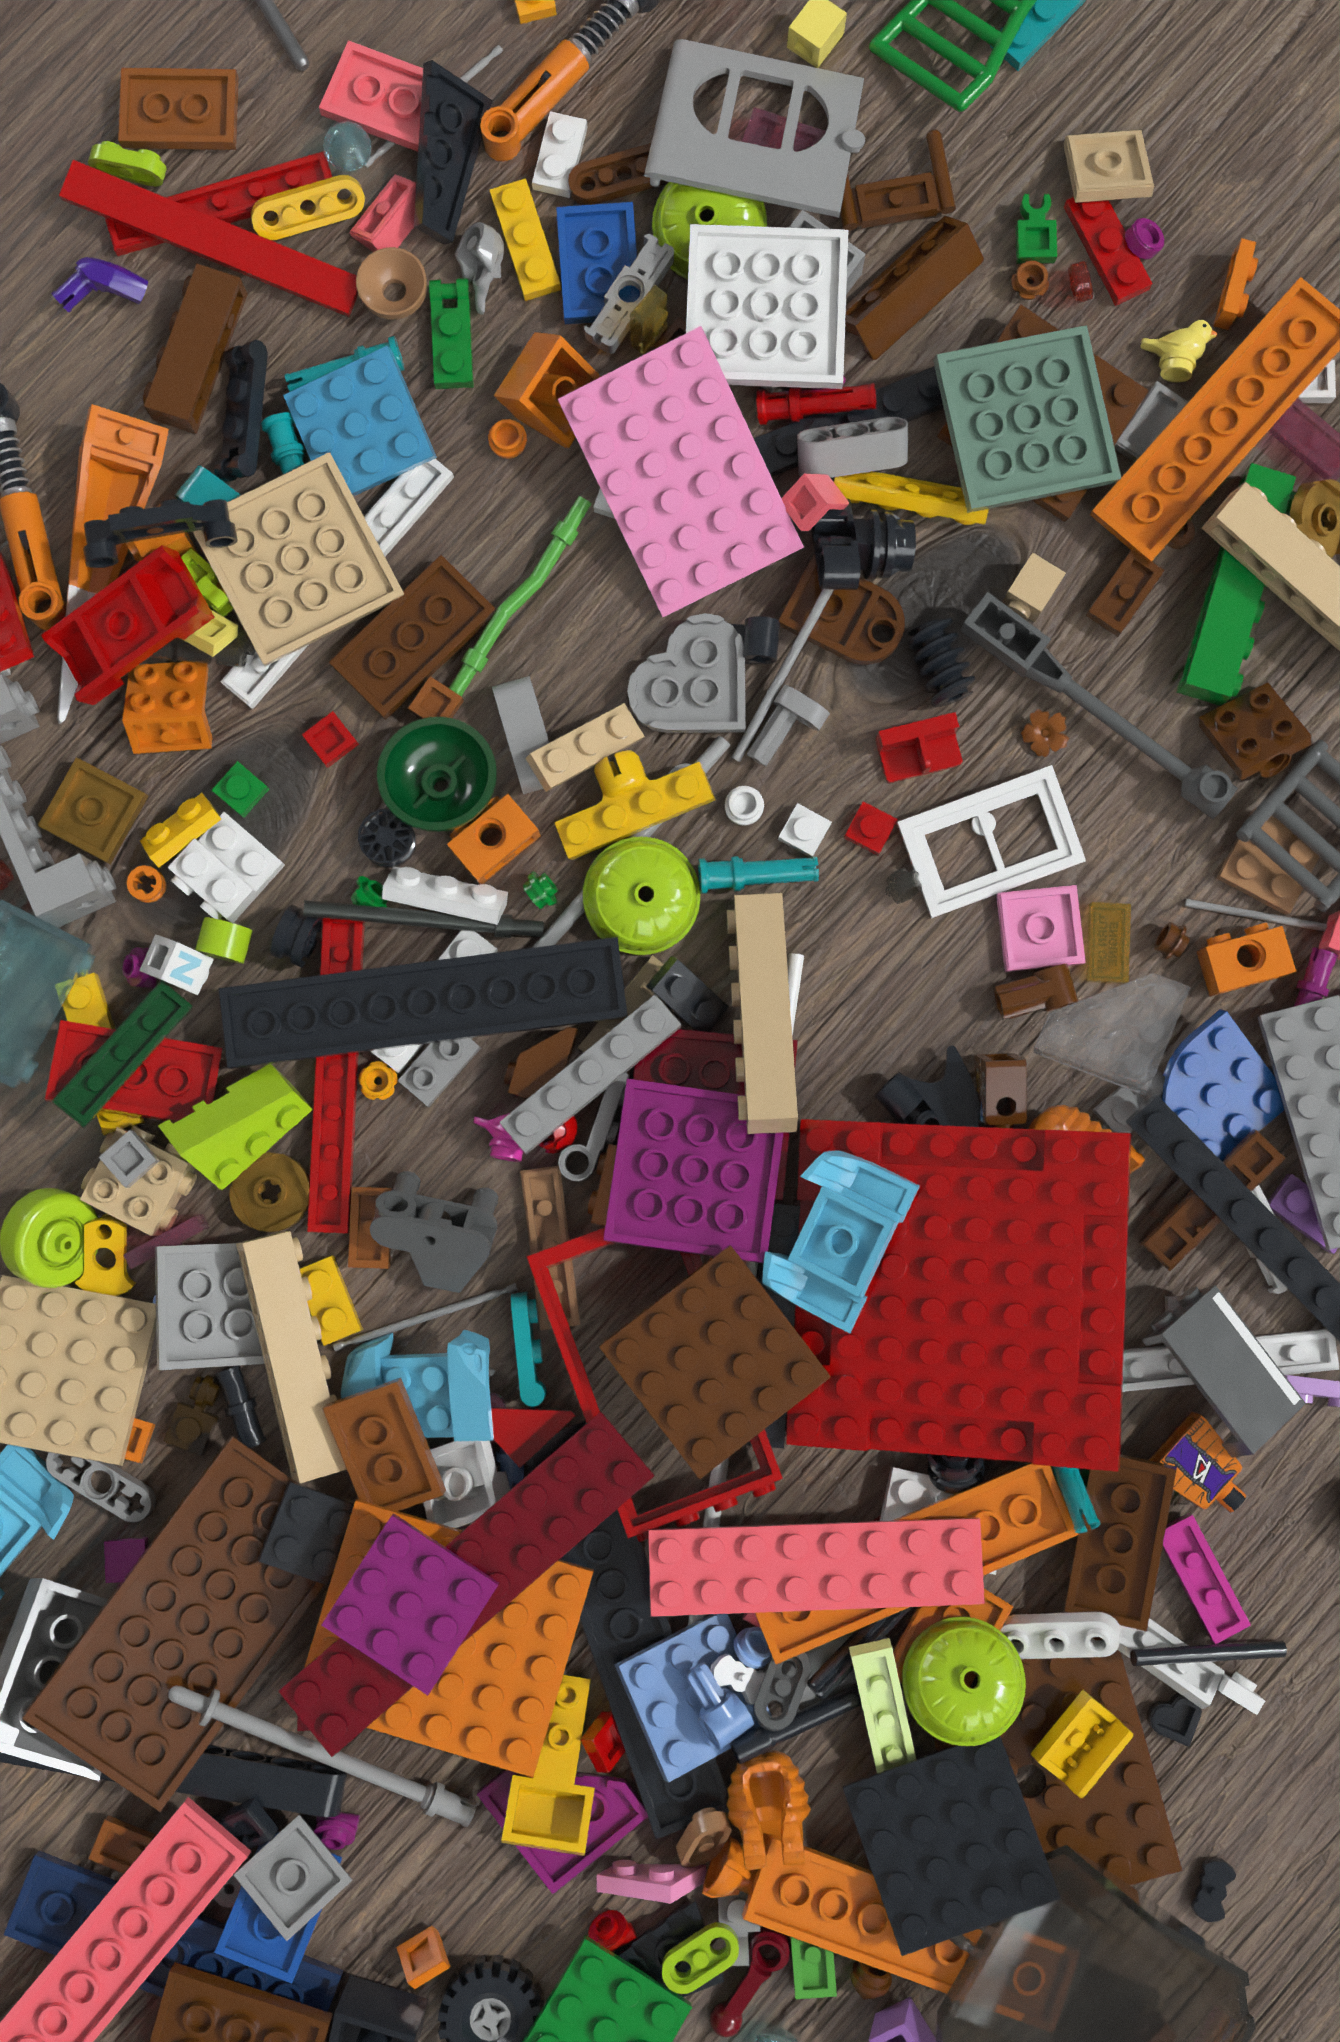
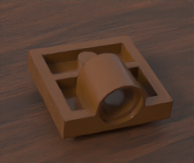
(1256, 732)

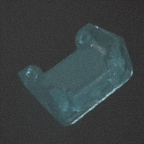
(35, 979)

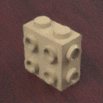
(153, 1198)

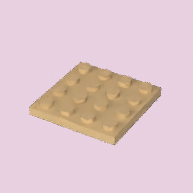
(300, 560)
(71, 1369)

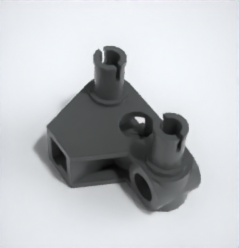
(442, 1249)

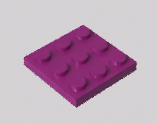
(410, 1604)

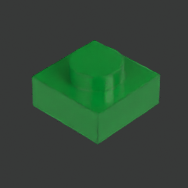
(240, 789)

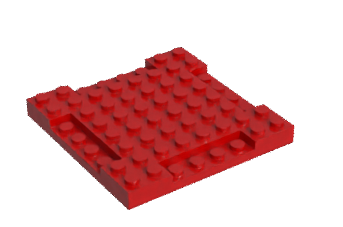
(991, 1304)

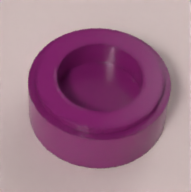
(1144, 238)

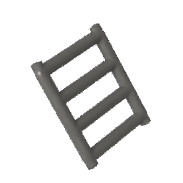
(1274, 806)

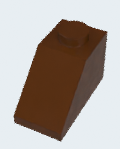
(540, 1063)

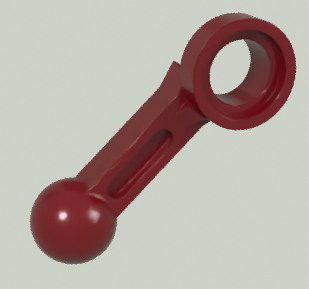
(727, 2016)

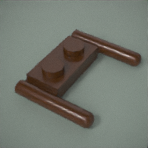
(901, 197)

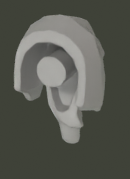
(480, 256)

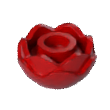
(561, 1137)

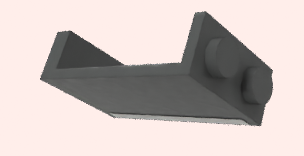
(1227, 1367)

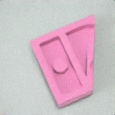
(650, 1881)

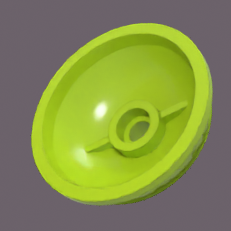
(682, 205)
(614, 902)
(936, 1684)

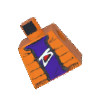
(1202, 1465)

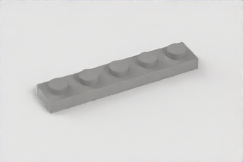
(590, 1074)

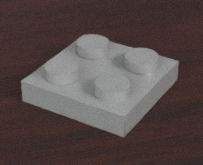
(293, 1877)

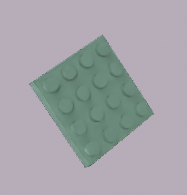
(1027, 418)

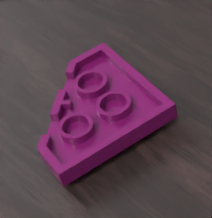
(613, 1815)

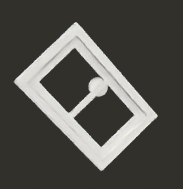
(983, 823)

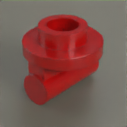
(611, 1930)

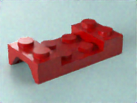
(128, 623)

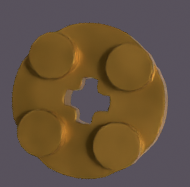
(1317, 502)
(264, 1214)

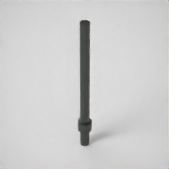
(504, 928)

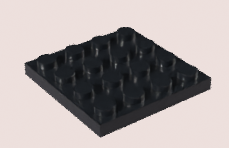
(950, 1843)

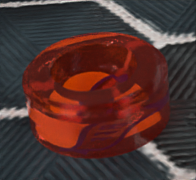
(1080, 282)

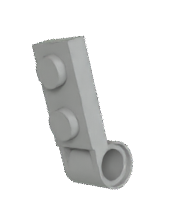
(602, 1133)

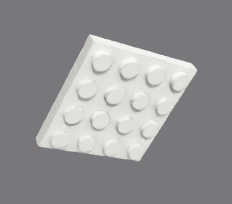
(771, 302)

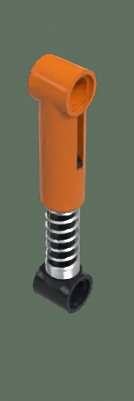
(553, 79)
(25, 526)

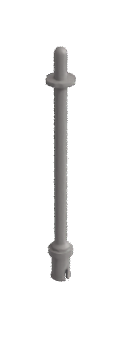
(432, 1798)

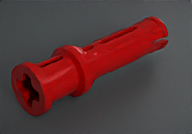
(799, 403)

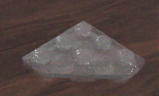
(1117, 1032)

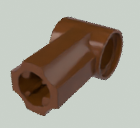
(1045, 990)

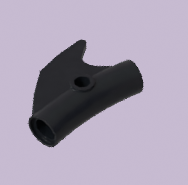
(945, 1102)

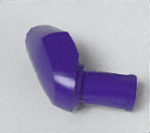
(101, 276)

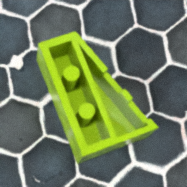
(239, 1126)

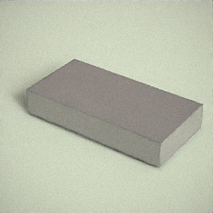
(1149, 421)

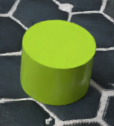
(223, 940)

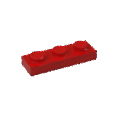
(1107, 248)

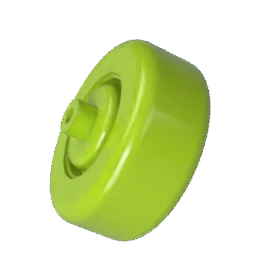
(46, 1237)

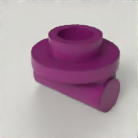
(131, 967)
(338, 1830)

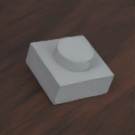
(129, 1159)

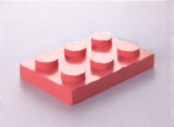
(376, 94)

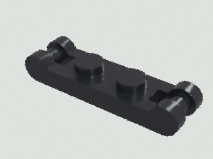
(243, 411)

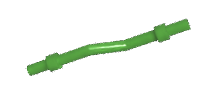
(563, 535)

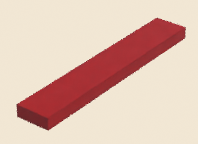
(231, 198)

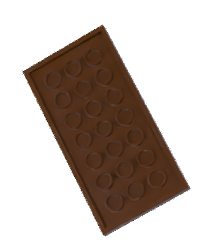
(184, 1616)

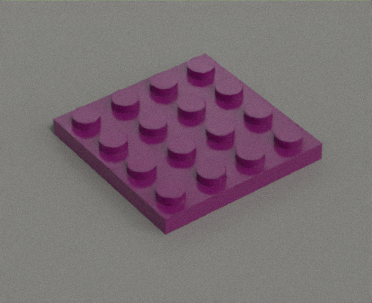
(691, 1174)

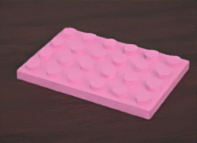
(681, 471)

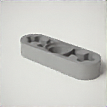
(121, 1505)

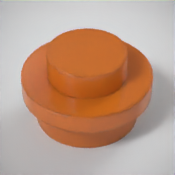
(507, 438)

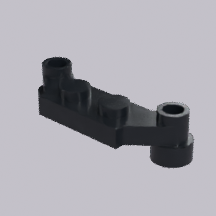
(169, 518)

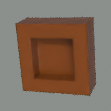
(435, 701)

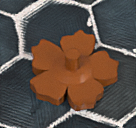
(1045, 732)

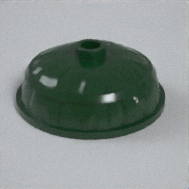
(432, 753)

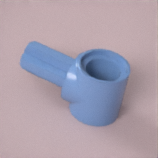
(722, 1714)

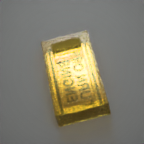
(1108, 942)

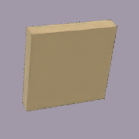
(1108, 166)

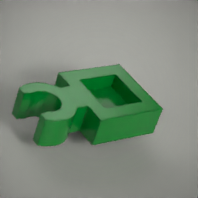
(1036, 236)

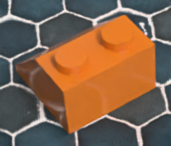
(536, 381)

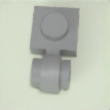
(1124, 1103)

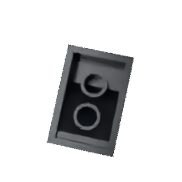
(377, 2014)

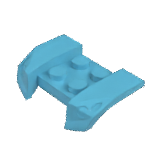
(840, 1237)
(444, 1388)
(28, 1502)

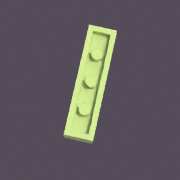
(882, 1704)

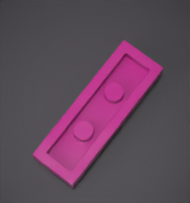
(1203, 1579)

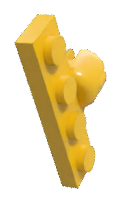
(632, 803)

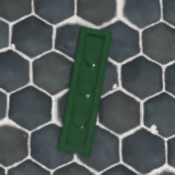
(122, 1054)

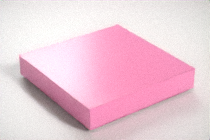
(1040, 928)

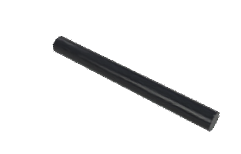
(1208, 1653)

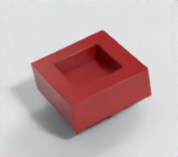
(330, 739)
(870, 828)
(603, 1742)

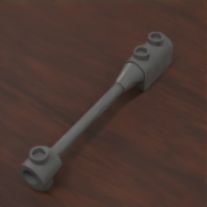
(1025, 652)

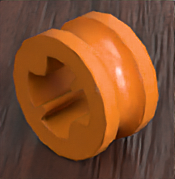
(134, 878)

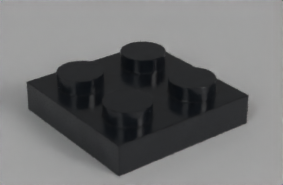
(306, 1533)

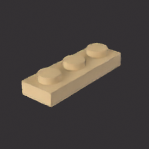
(584, 747)

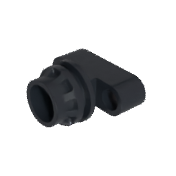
(870, 544)

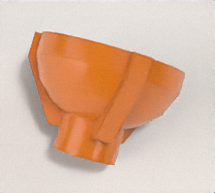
(727, 1872)

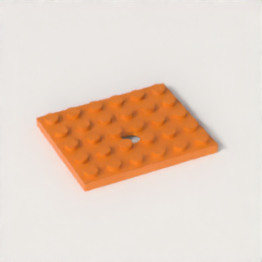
(500, 1681)

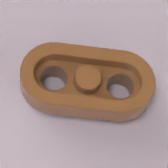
(703, 1837)

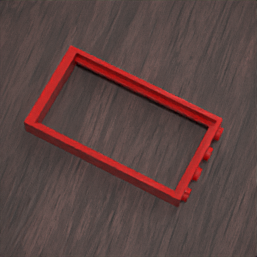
(682, 1510)

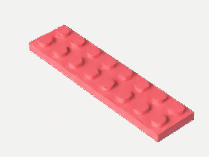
(815, 1566)
(128, 1931)

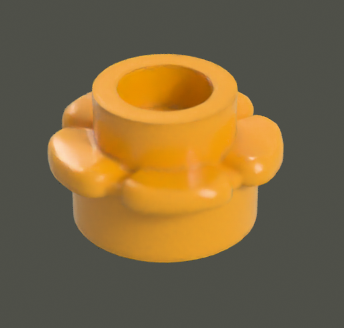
(367, 1081)

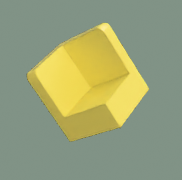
(816, 31)

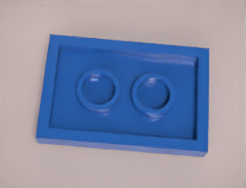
(593, 251)
(257, 1943)

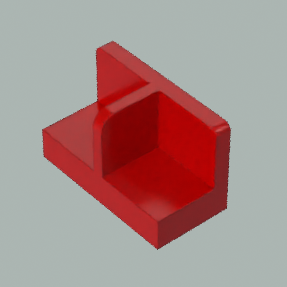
(919, 748)

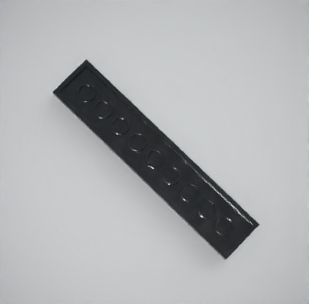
(422, 1003)
(616, 1627)

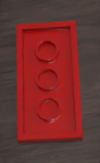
(160, 1089)

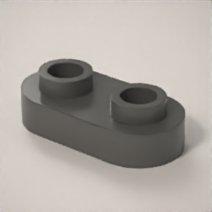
(781, 1690)

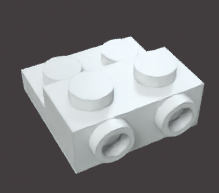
(225, 869)
(469, 1482)

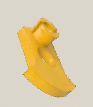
(100, 1279)

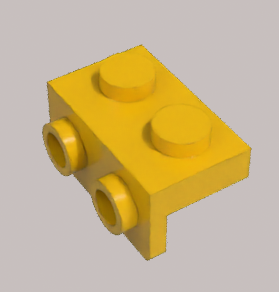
(1082, 1744)

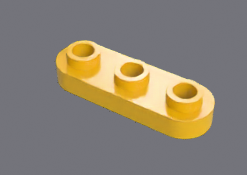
(295, 220)

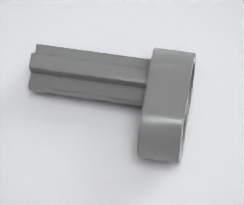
(790, 707)

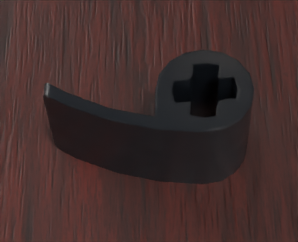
(759, 639)

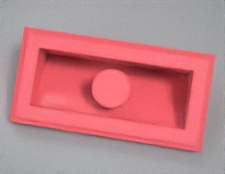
(388, 217)

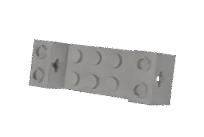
(55, 891)

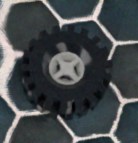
(485, 1985)

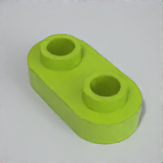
(137, 167)
(703, 1959)

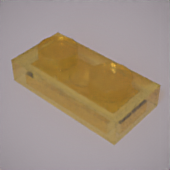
(649, 320)

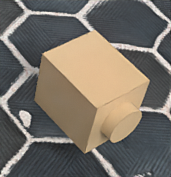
(1033, 587)

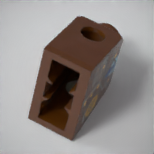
(1000, 1077)

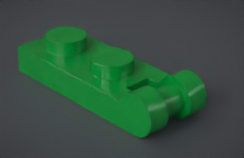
(451, 335)

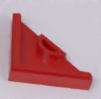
(526, 1430)

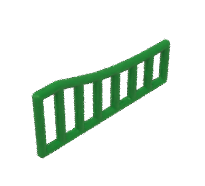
(982, 74)

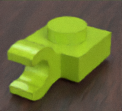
(206, 582)

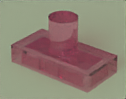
(172, 1237)

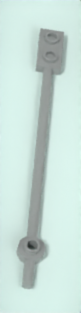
(445, 1060)

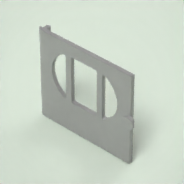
(694, 157)

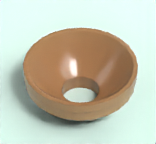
(390, 267)

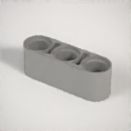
(853, 447)
(522, 727)

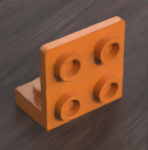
(167, 707)

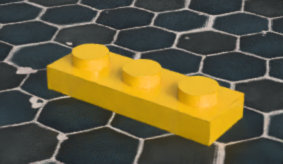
(525, 239)

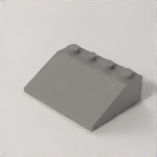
(40, 1638)

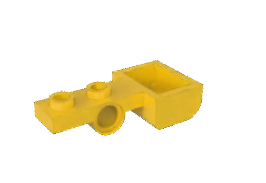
(549, 1808)

